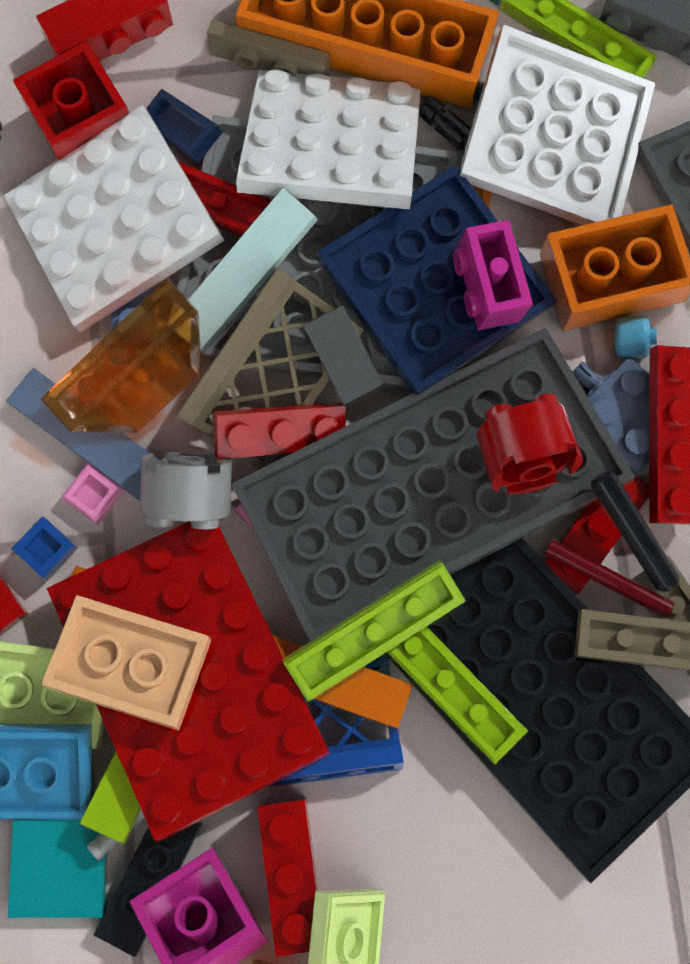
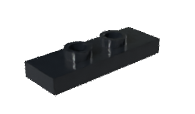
(148, 866)

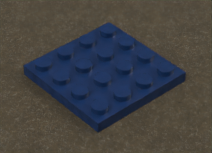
(405, 284)

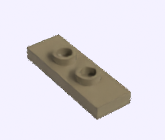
(264, 51)

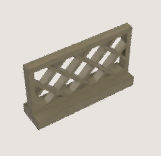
(239, 348)

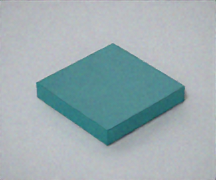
(55, 871)

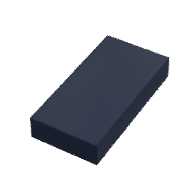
(183, 126)

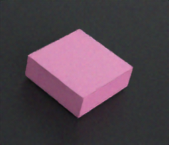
(93, 494)

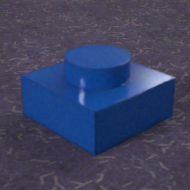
(44, 548)

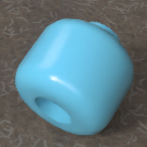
(633, 337)

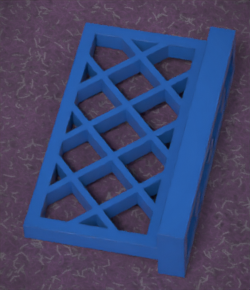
(353, 758)

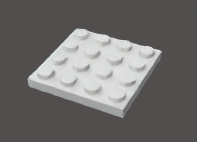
(556, 129)
(331, 139)
(112, 219)

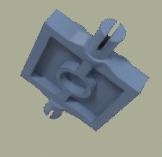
(623, 407)

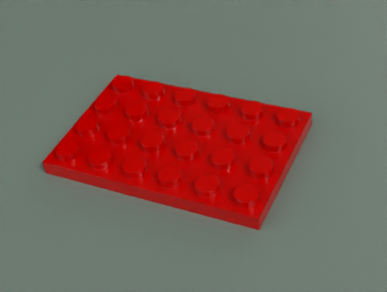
(245, 710)

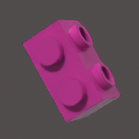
(492, 274)

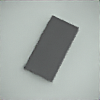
(342, 354)

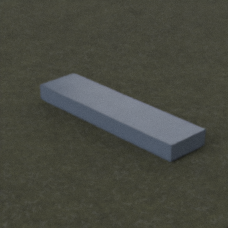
(108, 452)

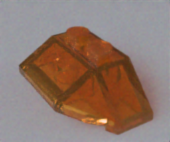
(132, 368)

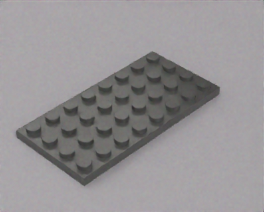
(414, 488)

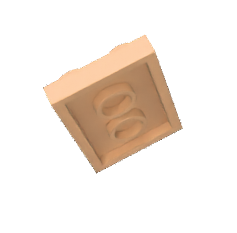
(127, 662)

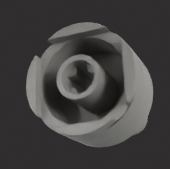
(185, 489)

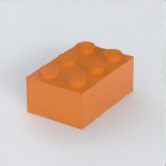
(617, 267)

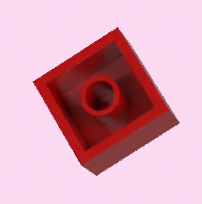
(71, 99)

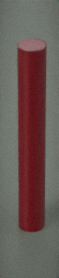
(609, 578)

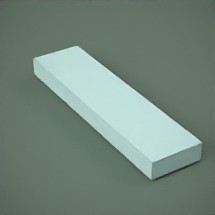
(249, 264)

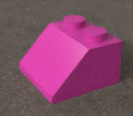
(199, 916)

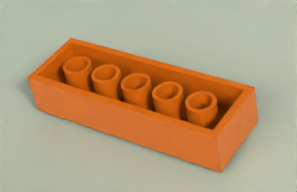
(418, 42)

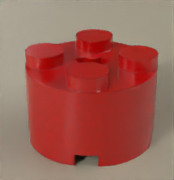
(528, 444)

